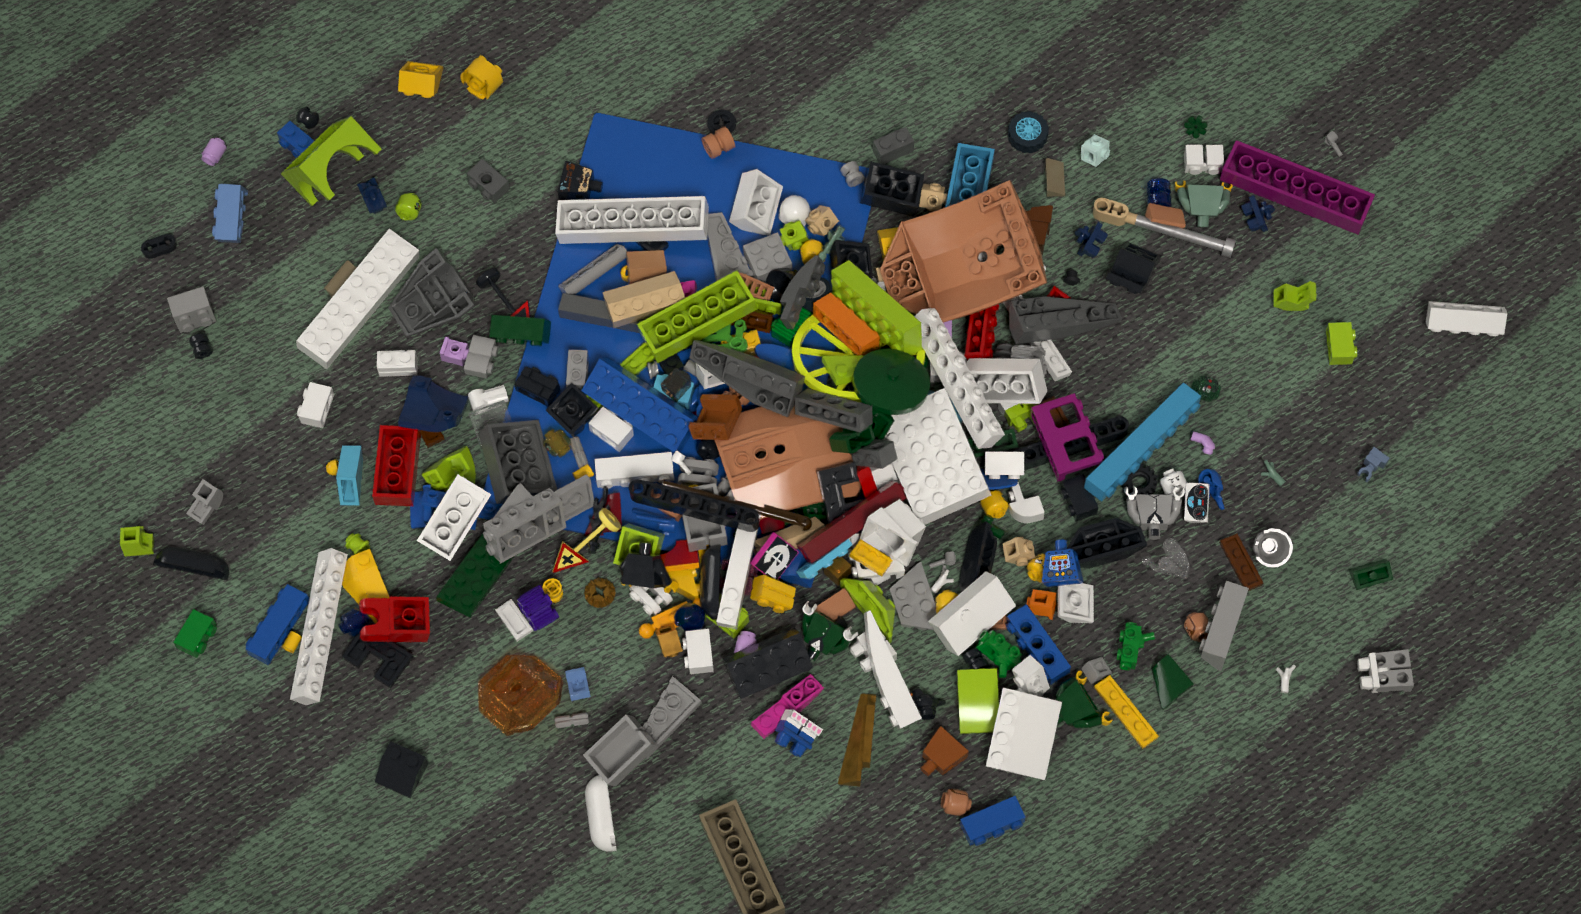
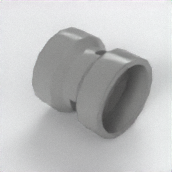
(852, 174)

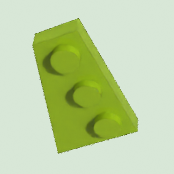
(841, 367)

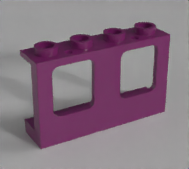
(1054, 438)

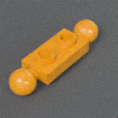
(662, 620)

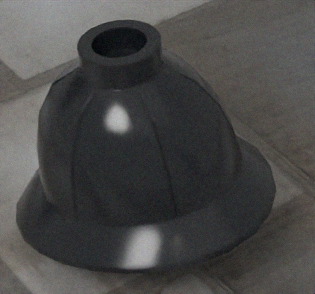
(780, 280)

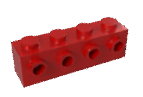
(981, 333)

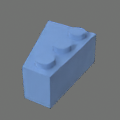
(229, 213)

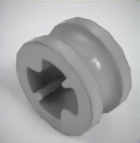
(653, 369)

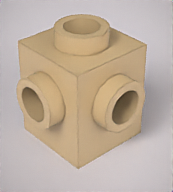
(933, 197)
(821, 220)
(1018, 551)

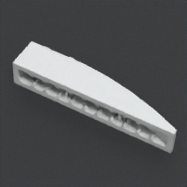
(736, 578)
(888, 677)

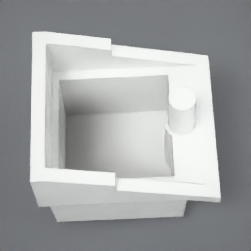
(894, 531)

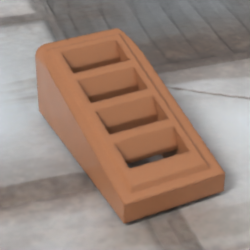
(761, 285)

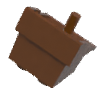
(1040, 220)

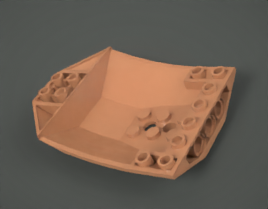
(937, 255)
(785, 478)

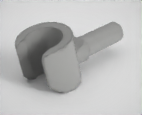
(1330, 140)
(950, 559)

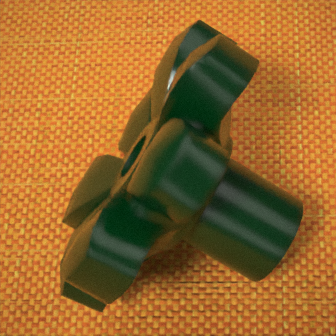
(1195, 126)

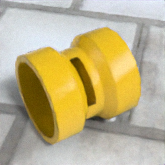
(554, 594)

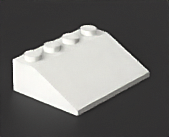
(1023, 734)

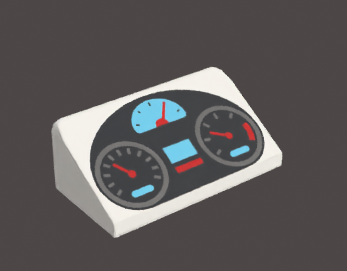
(1196, 503)

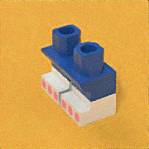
(798, 730)

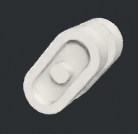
(651, 606)

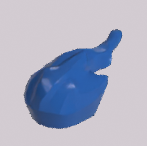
(699, 390)
(1211, 477)

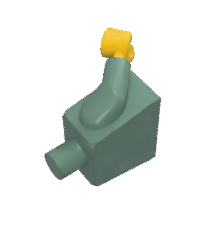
(1203, 200)

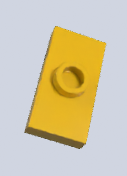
(871, 557)

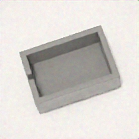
(701, 532)
(620, 750)

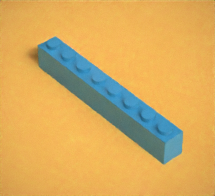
(1143, 442)

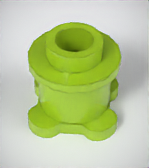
(357, 544)

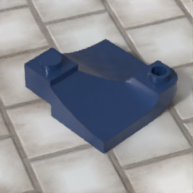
(431, 406)

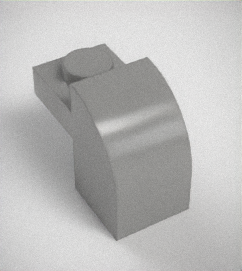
(207, 499)

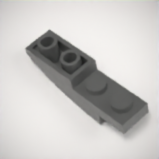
(801, 286)

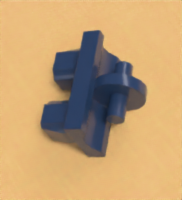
(372, 196)
(1253, 207)
(1095, 233)

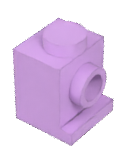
(455, 357)

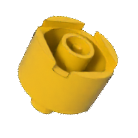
(482, 77)

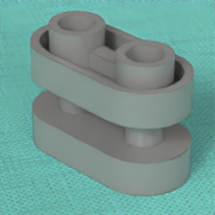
(700, 470)

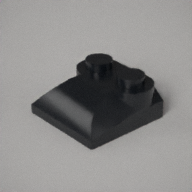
(856, 252)
(572, 410)

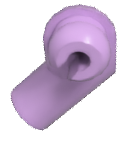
(1205, 441)

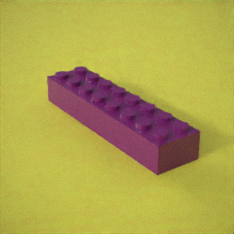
(1297, 187)

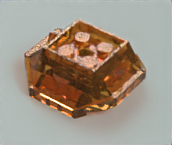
(523, 709)

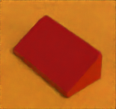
(866, 480)

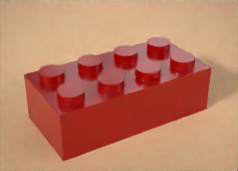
(396, 466)

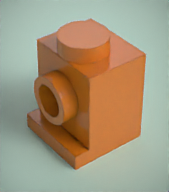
(1042, 603)

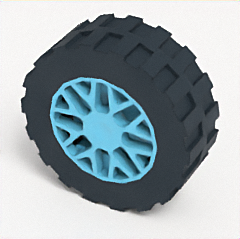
(1028, 132)

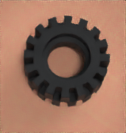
(1148, 475)

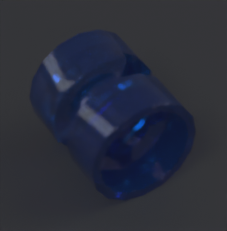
(1159, 192)

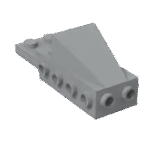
(531, 519)

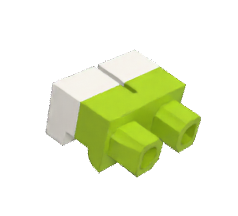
(1016, 413)

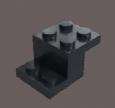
(1133, 268)

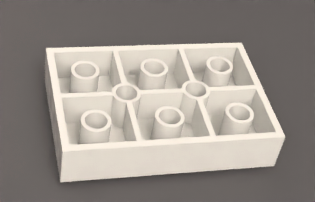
(936, 459)

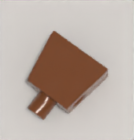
(943, 753)

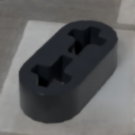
(158, 246)

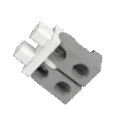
(1386, 671)

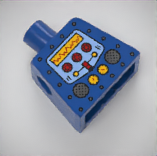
(1061, 566)

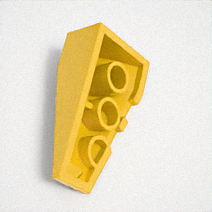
(363, 578)

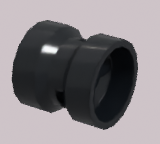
(200, 345)
(975, 659)

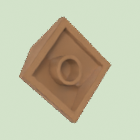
(645, 265)

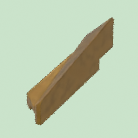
(860, 742)

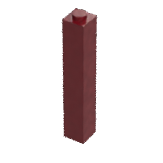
(849, 522)

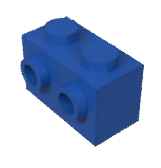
(293, 139)

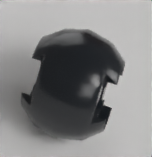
(308, 118)
(707, 450)

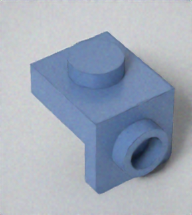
(577, 684)

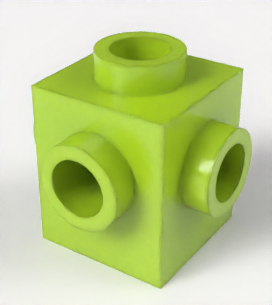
(793, 235)

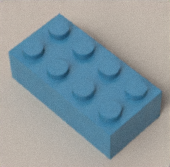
(970, 172)

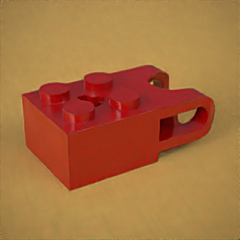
(392, 621)

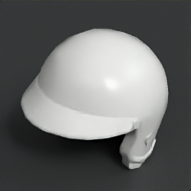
(794, 209)

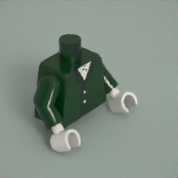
(824, 633)

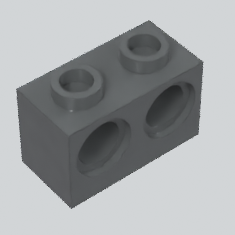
(876, 454)

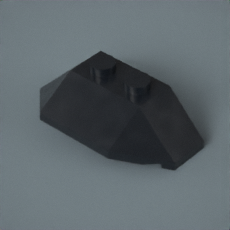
(1106, 542)

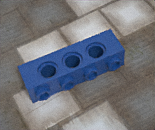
(1025, 618)

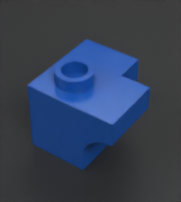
(790, 575)

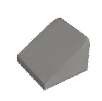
(1096, 670)

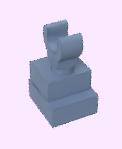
(1373, 461)

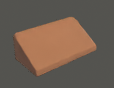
(1165, 215)
(837, 605)

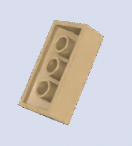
(642, 299)

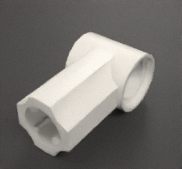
(481, 398)

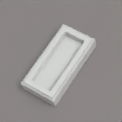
(514, 620)

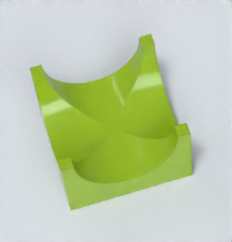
(311, 165)

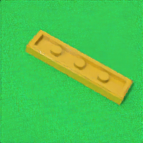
(1126, 711)

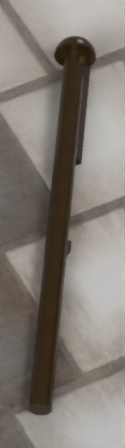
(767, 511)

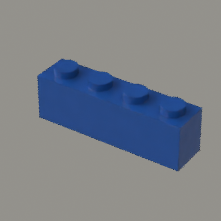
(277, 624)

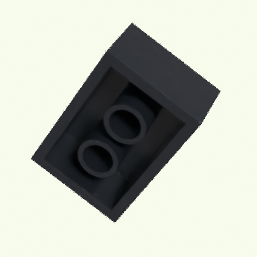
(892, 189)

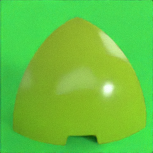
(445, 470)

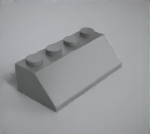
(1222, 628)

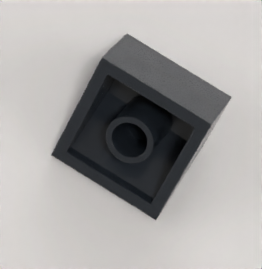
(401, 769)

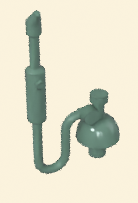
(832, 236)

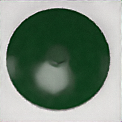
(891, 381)

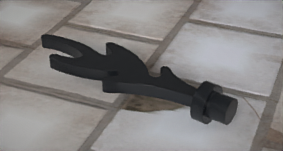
(595, 523)

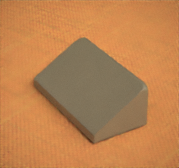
(1054, 178)
(339, 278)

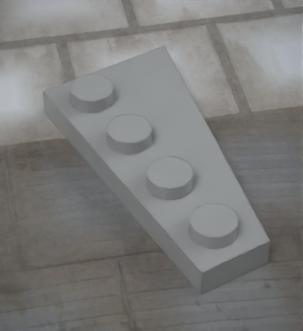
(724, 249)
(670, 712)

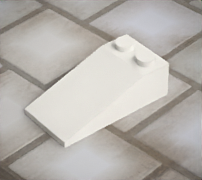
(453, 517)

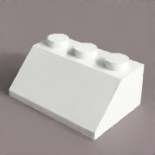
(756, 203)

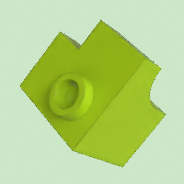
(136, 542)

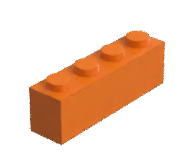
(845, 325)

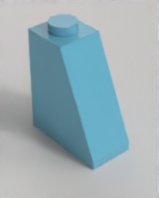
(350, 475)

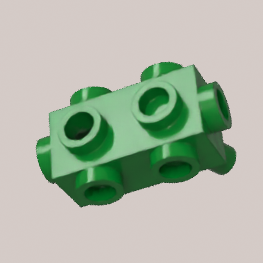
(1132, 641)
(999, 651)

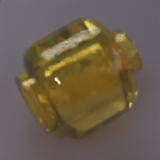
(557, 443)

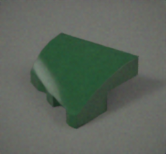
(1170, 681)

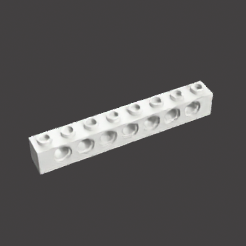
(958, 380)
(318, 627)

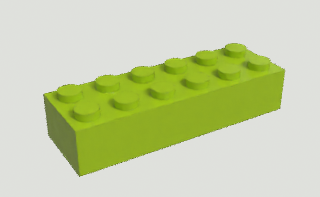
(877, 308)
(697, 316)

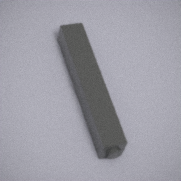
(589, 311)

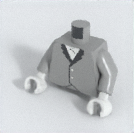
(1153, 511)

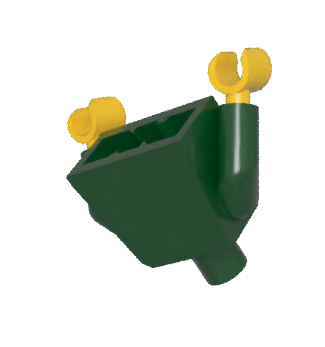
(1077, 706)

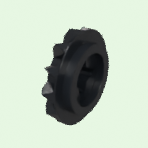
(727, 117)

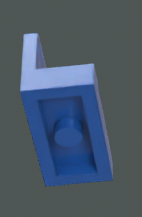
(420, 513)

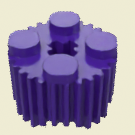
(537, 608)

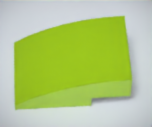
(977, 700)

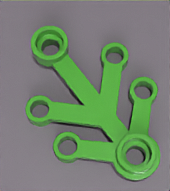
(736, 343)

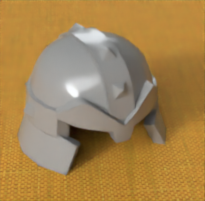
(1272, 547)

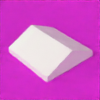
(1076, 603)

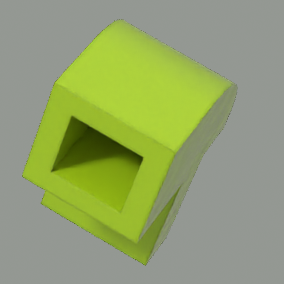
(1295, 298)

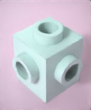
(1095, 150)

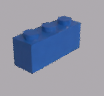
(992, 821)

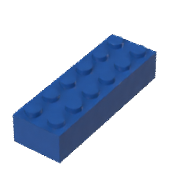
(639, 404)

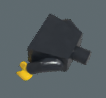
(646, 570)

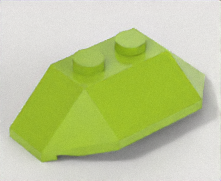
(870, 598)

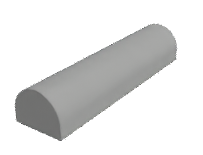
(593, 270)

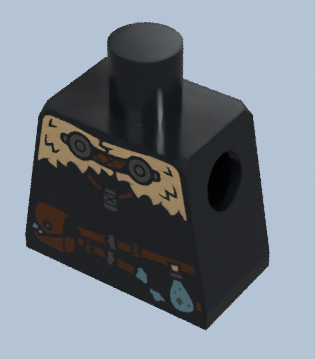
(577, 182)

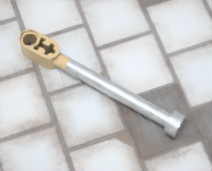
(1141, 221)

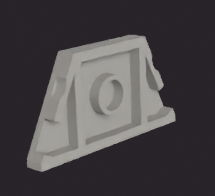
(913, 599)

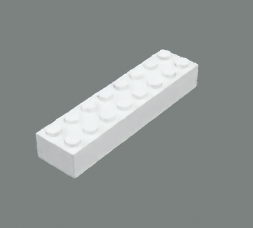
(632, 220)
(357, 299)

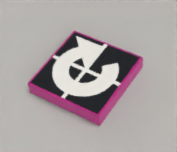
(774, 557)

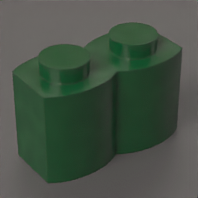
(851, 441)

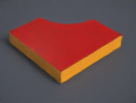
(680, 558)

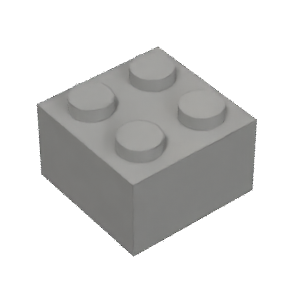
(766, 256)
(191, 309)

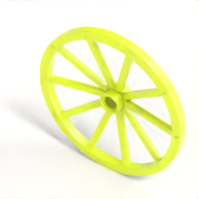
(810, 381)

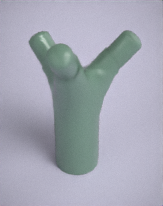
(1273, 473)

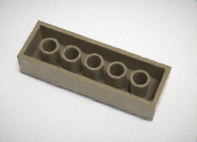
(741, 860)

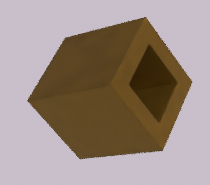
(838, 570)
(668, 641)

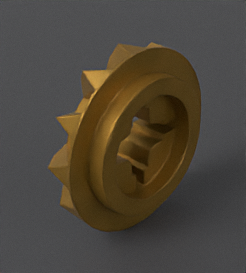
(598, 600)

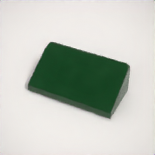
(1371, 574)

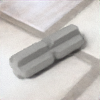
(578, 452)
(567, 720)

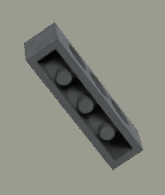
(833, 410)

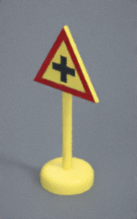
(570, 557)

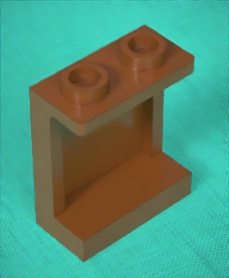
(716, 417)

